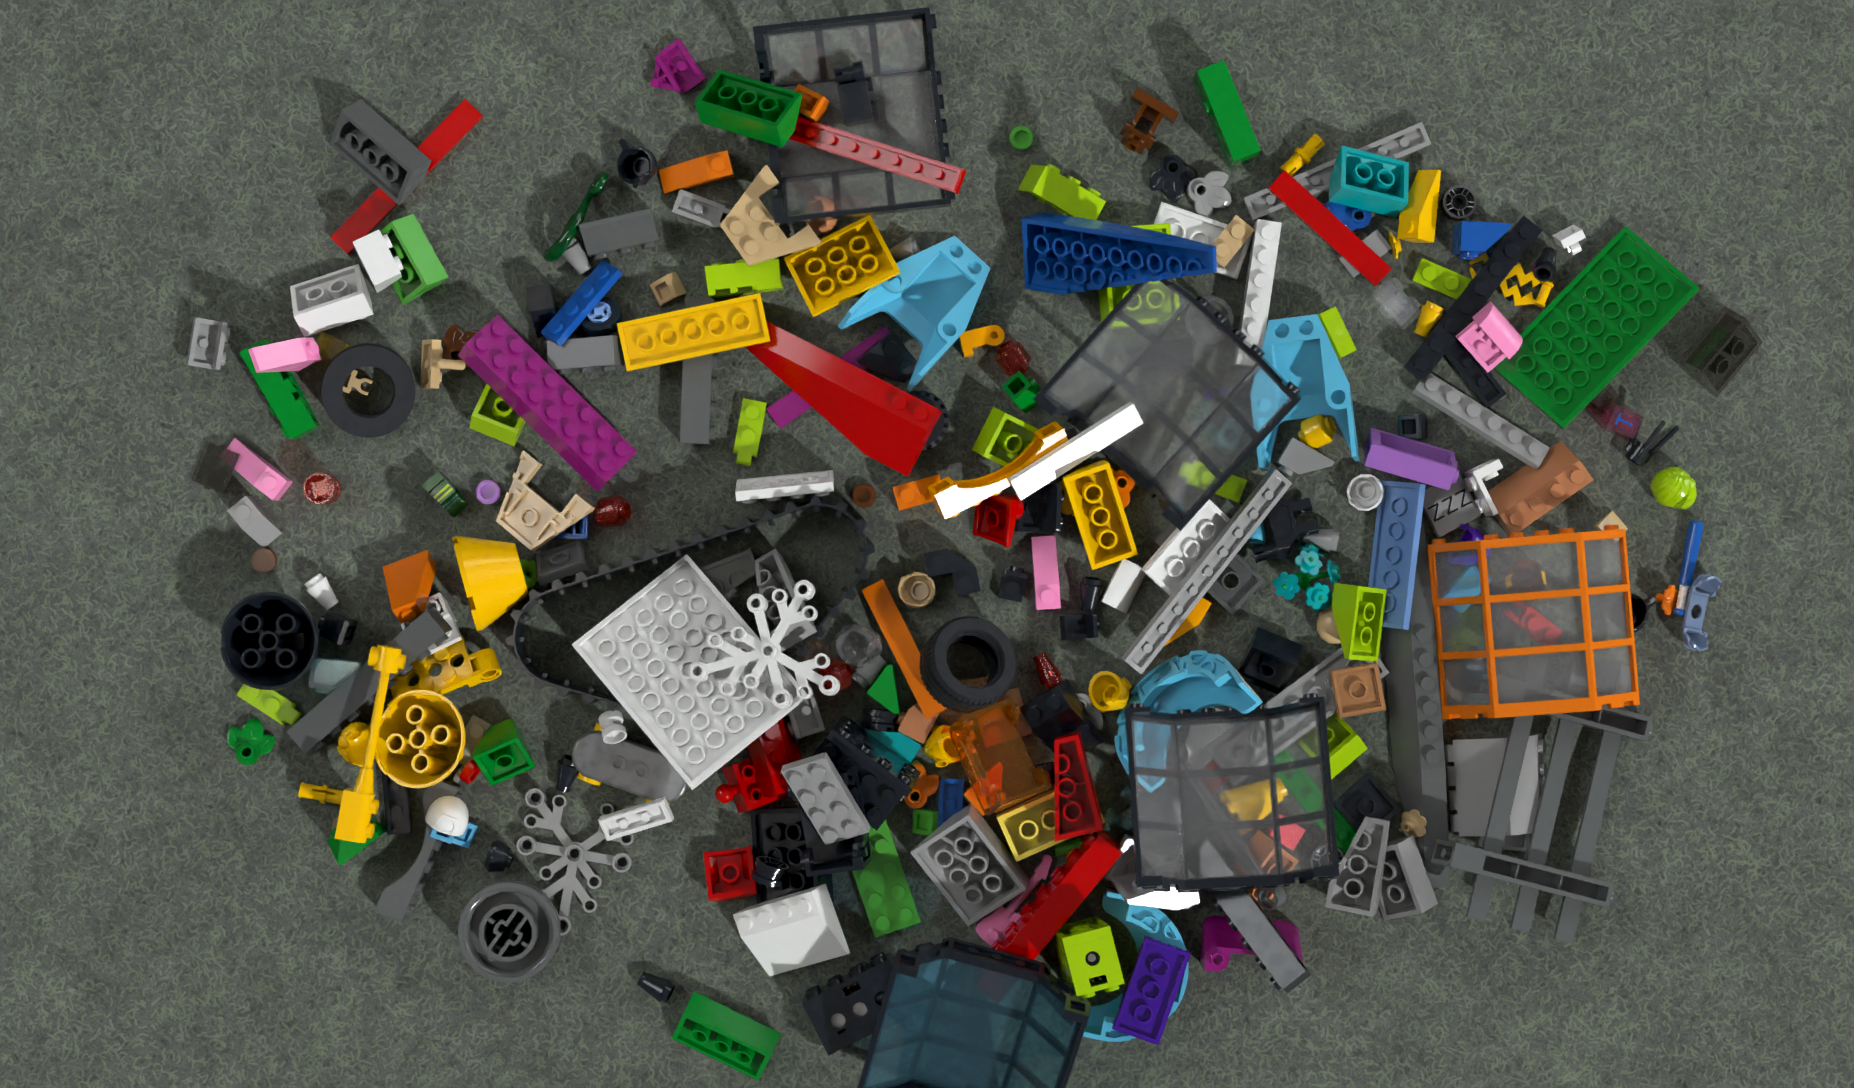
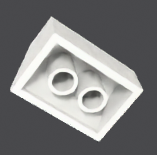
(331, 300)

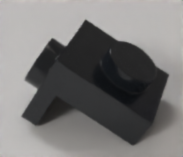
(1079, 626)

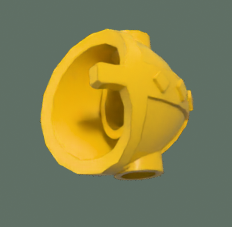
(1109, 691)
(940, 746)

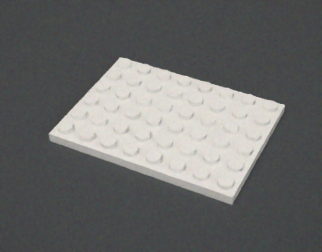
(645, 663)

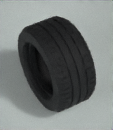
(990, 642)

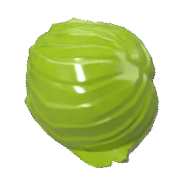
(1674, 488)

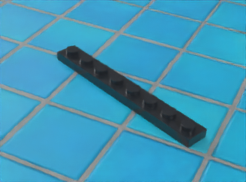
(1472, 298)

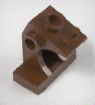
(1151, 110)

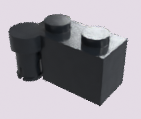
(855, 95)

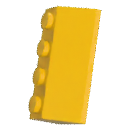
(1099, 514)

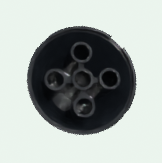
(269, 641)

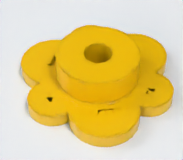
(1395, 244)

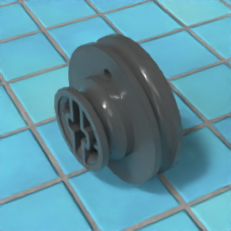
(481, 937)

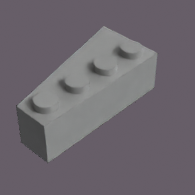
(774, 574)

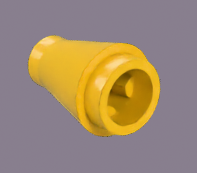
(1428, 319)

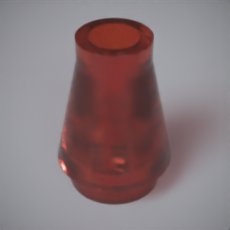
(1047, 671)

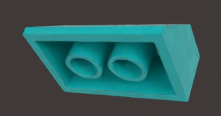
(1369, 182)

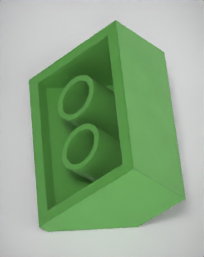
(420, 264)

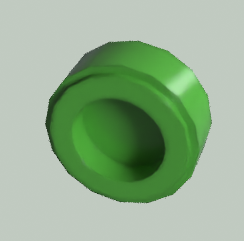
(1021, 138)

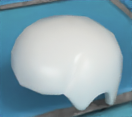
(1365, 492)

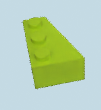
(740, 279)

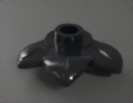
(1174, 181)

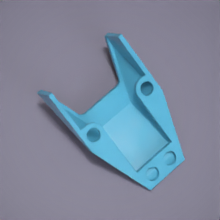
(928, 299)
(1307, 359)

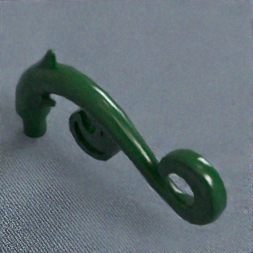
(572, 226)

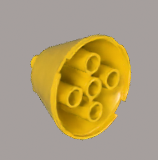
(420, 739)

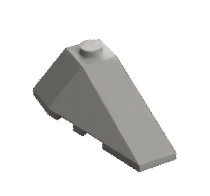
(1361, 870)

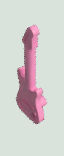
(994, 924)

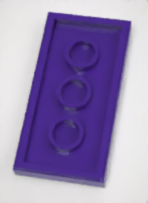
(1151, 990)

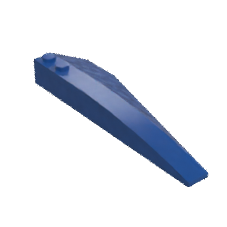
(1088, 254)

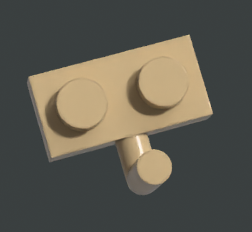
(432, 363)

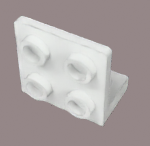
(1474, 483)

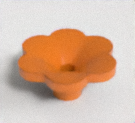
(1668, 599)

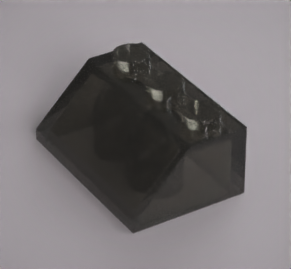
(1720, 351)

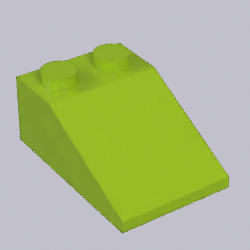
(496, 418)
(1003, 437)
(1359, 619)

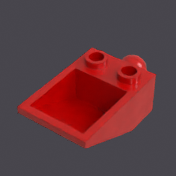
(744, 786)

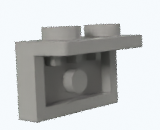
(207, 343)
(805, 718)

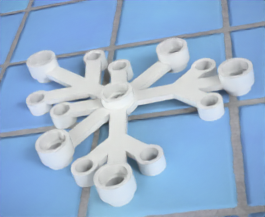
(741, 659)

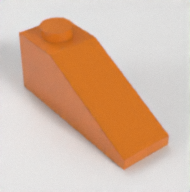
(697, 172)

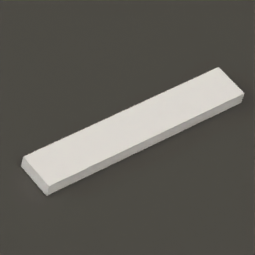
(1075, 450)

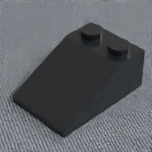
(1059, 714)

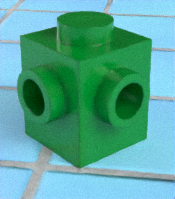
(1022, 391)

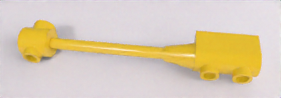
(359, 802)

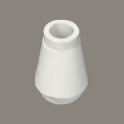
(321, 590)

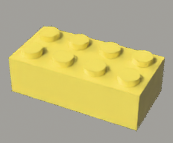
(1030, 826)

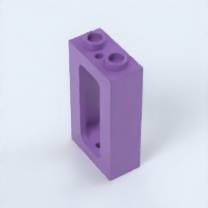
(1410, 459)

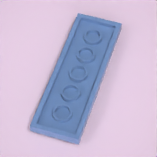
(1397, 549)

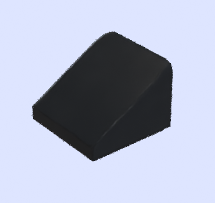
(1413, 426)

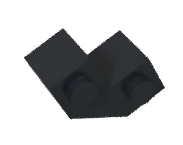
(963, 572)

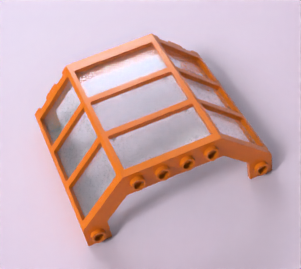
(1533, 623)

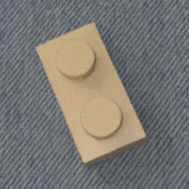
(1231, 240)

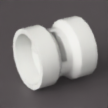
(612, 727)

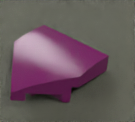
(676, 69)

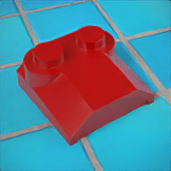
(997, 517)
(730, 874)

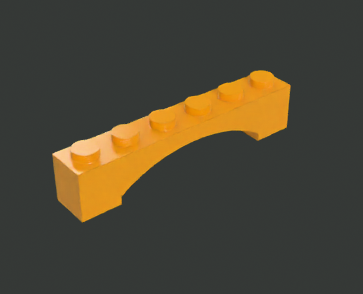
(955, 496)

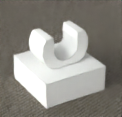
(1570, 238)

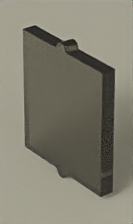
(215, 467)

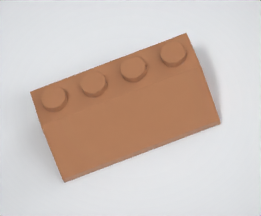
(1534, 492)

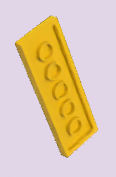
(693, 332)

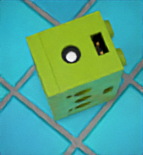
(1088, 956)

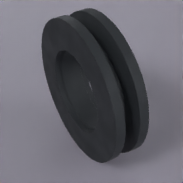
(368, 424)

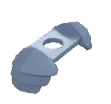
(1691, 630)

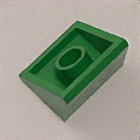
(885, 689)

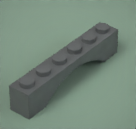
(398, 897)

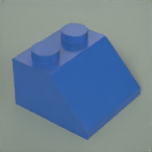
(1476, 237)

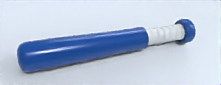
(1690, 555)

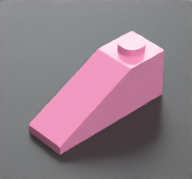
(285, 355)
(259, 471)
(1045, 572)

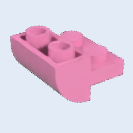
(1490, 337)

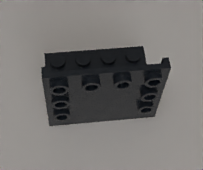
(881, 772)

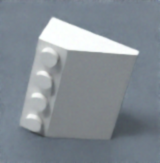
(792, 930)

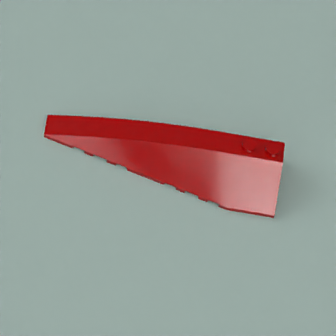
(859, 405)

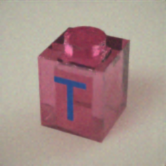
(1621, 421)

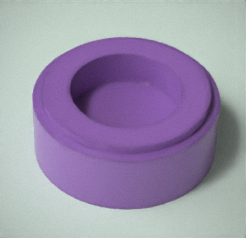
(488, 492)

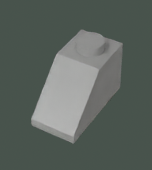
(1300, 459)
(255, 521)

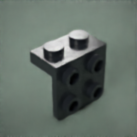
(1042, 511)

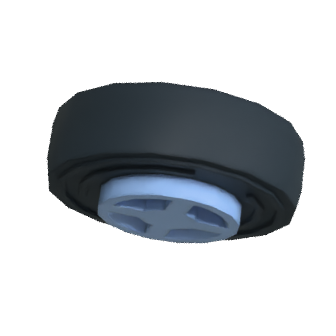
(603, 318)

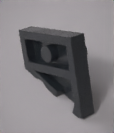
(889, 358)

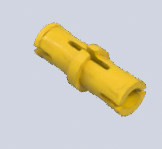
(1303, 154)
(322, 794)

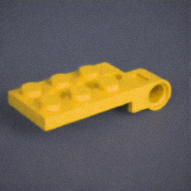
(475, 669)

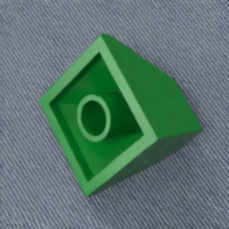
(503, 752)

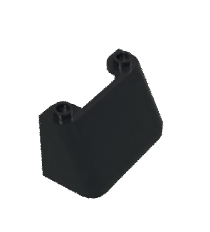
(842, 855)

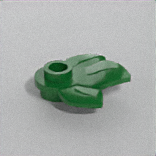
(252, 738)

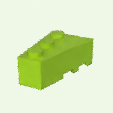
(1062, 192)

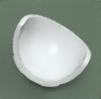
(448, 815)

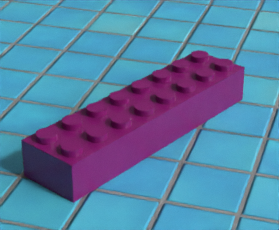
(547, 403)

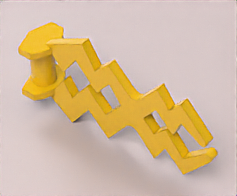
(1522, 279)

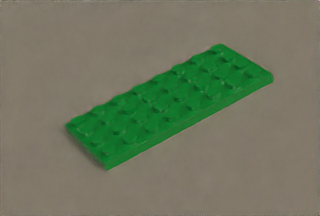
(1596, 327)

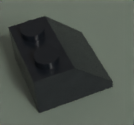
(1269, 660)

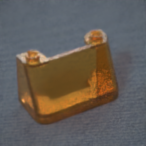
(997, 757)

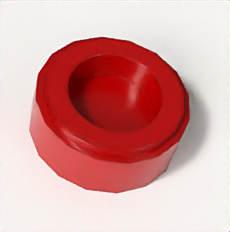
(470, 772)

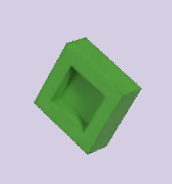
(924, 821)

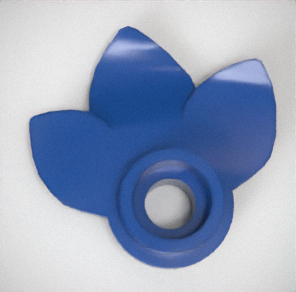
(1346, 215)

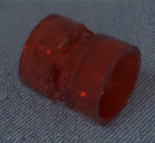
(321, 488)

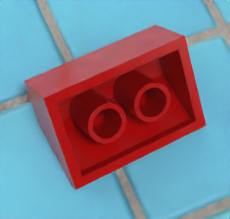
(768, 756)

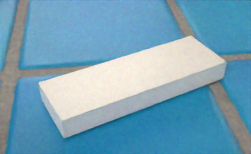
(636, 818)

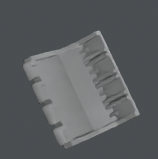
(1476, 777)

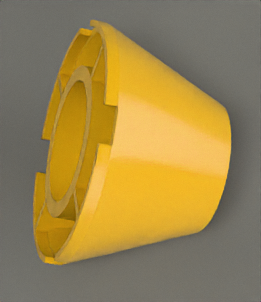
(490, 577)

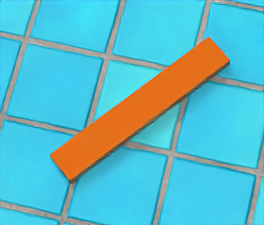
(901, 644)

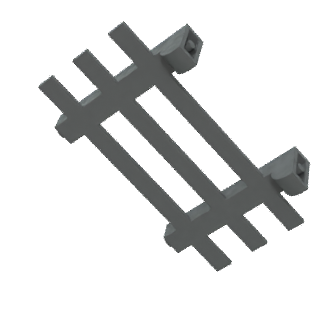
(1532, 873)

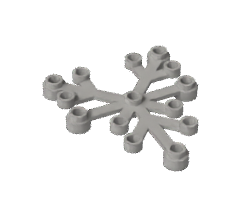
(569, 882)

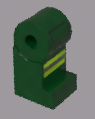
(445, 493)

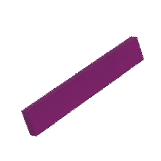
(793, 405)

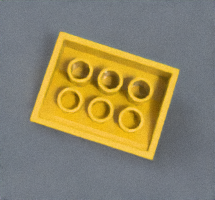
(842, 265)

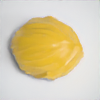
(353, 742)

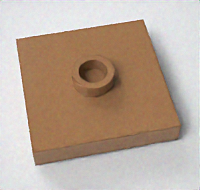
(1357, 690)

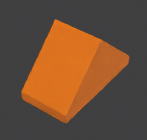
(812, 104)

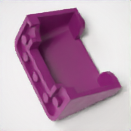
(1220, 940)

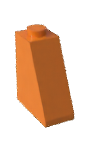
(410, 584)

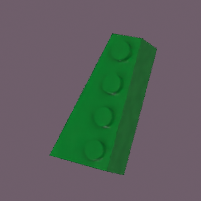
(284, 398)

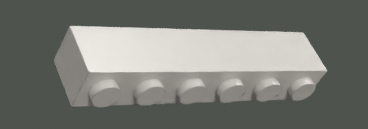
(1259, 281)

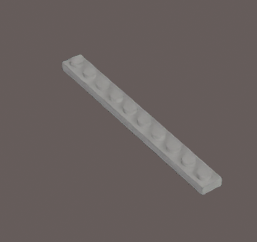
(1206, 570)

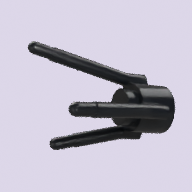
(1640, 452)

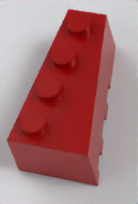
(1074, 791)

